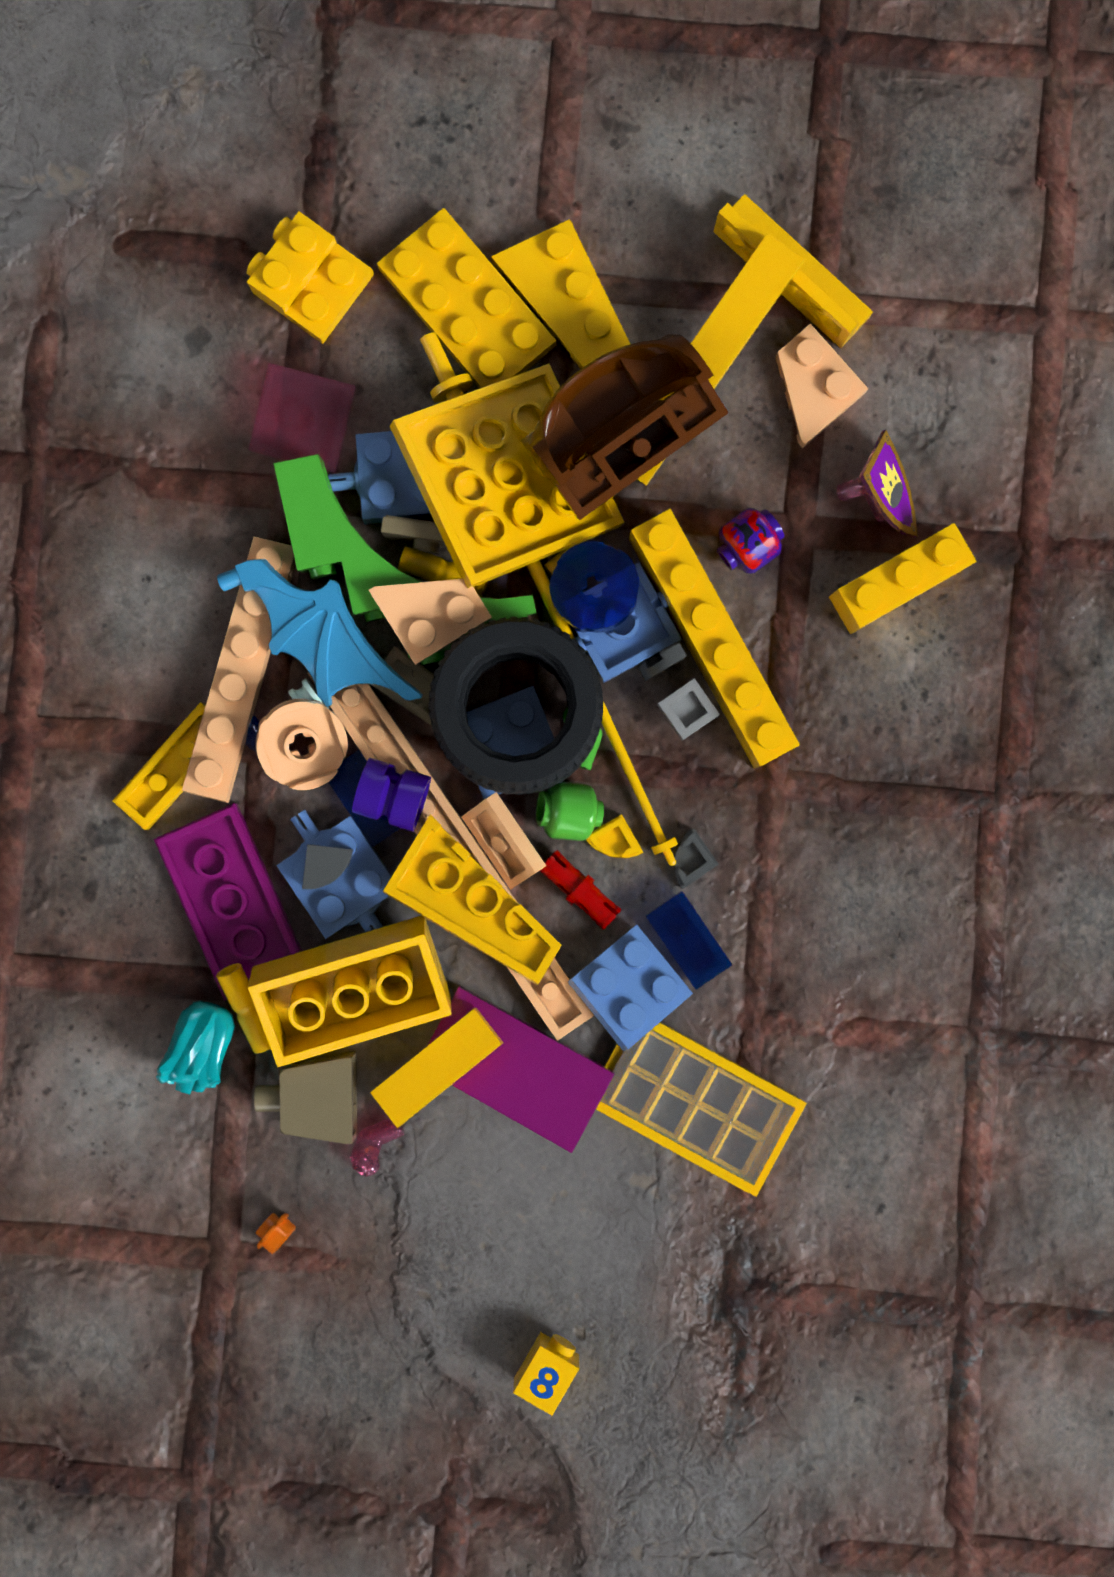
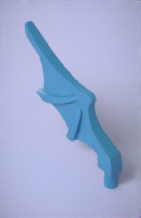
(316, 632)

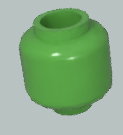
(569, 811)

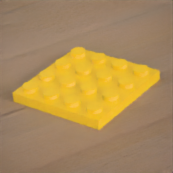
(485, 485)

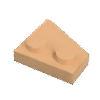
(816, 383)
(430, 613)

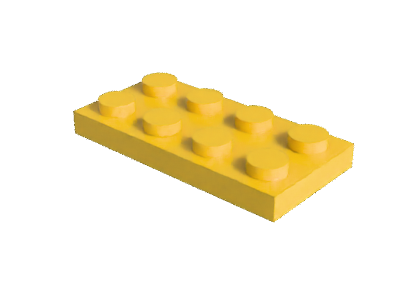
(466, 302)

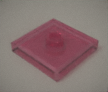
(302, 416)

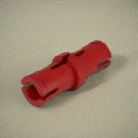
(580, 890)

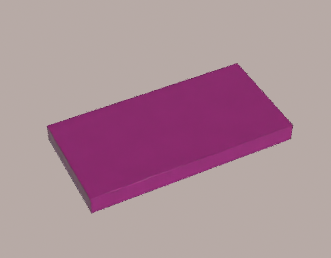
(227, 892)
(531, 1075)

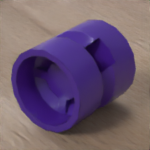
(391, 794)

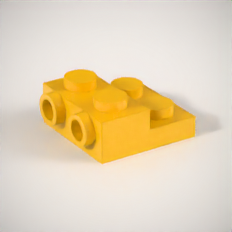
(308, 276)

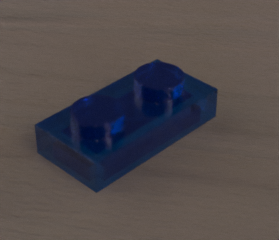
(688, 940)

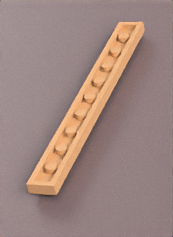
(382, 739)

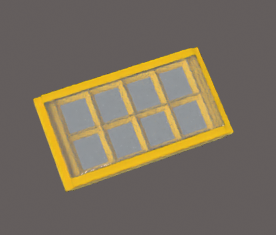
(701, 1106)

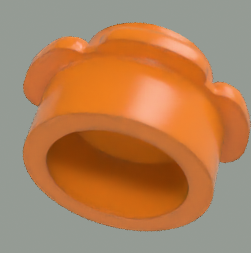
(274, 1232)

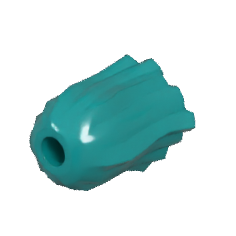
(197, 1048)

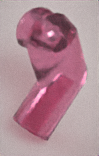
(369, 1143)

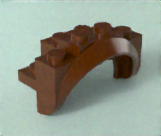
(618, 421)

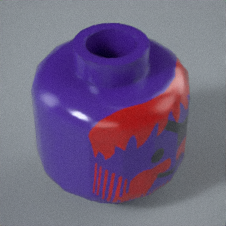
(750, 540)

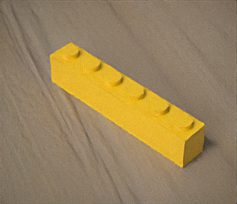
(713, 639)

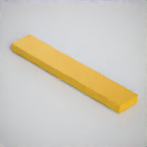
(742, 310)

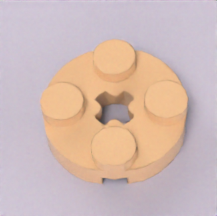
(278, 731)

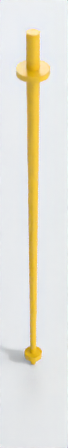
(454, 386)

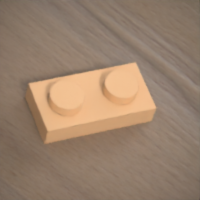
(503, 840)

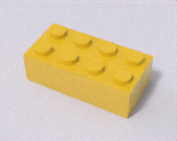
(350, 991)

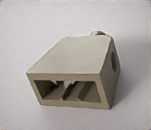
(315, 1098)

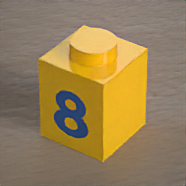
(547, 1372)

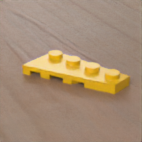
(564, 291)
(461, 897)

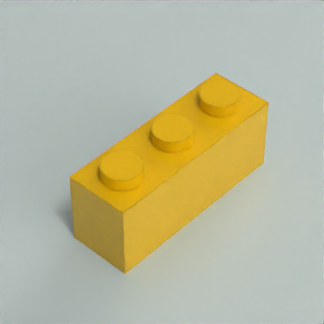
(902, 578)

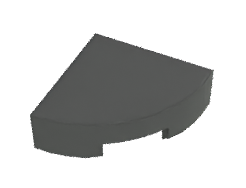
(661, 662)
(692, 859)
(324, 865)

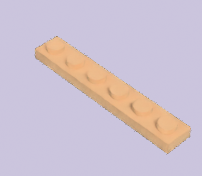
(235, 684)

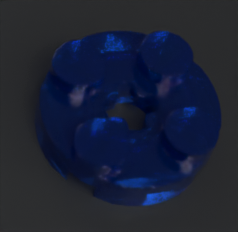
(603, 563)

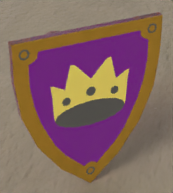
(884, 487)

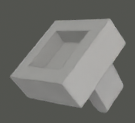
(688, 709)

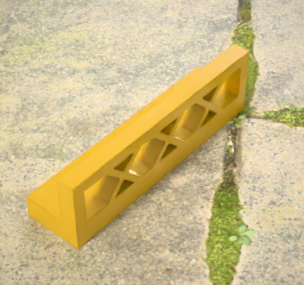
(812, 288)

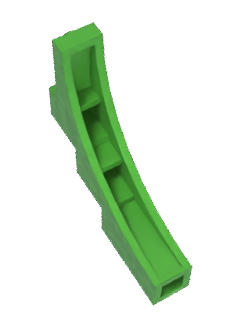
(326, 539)

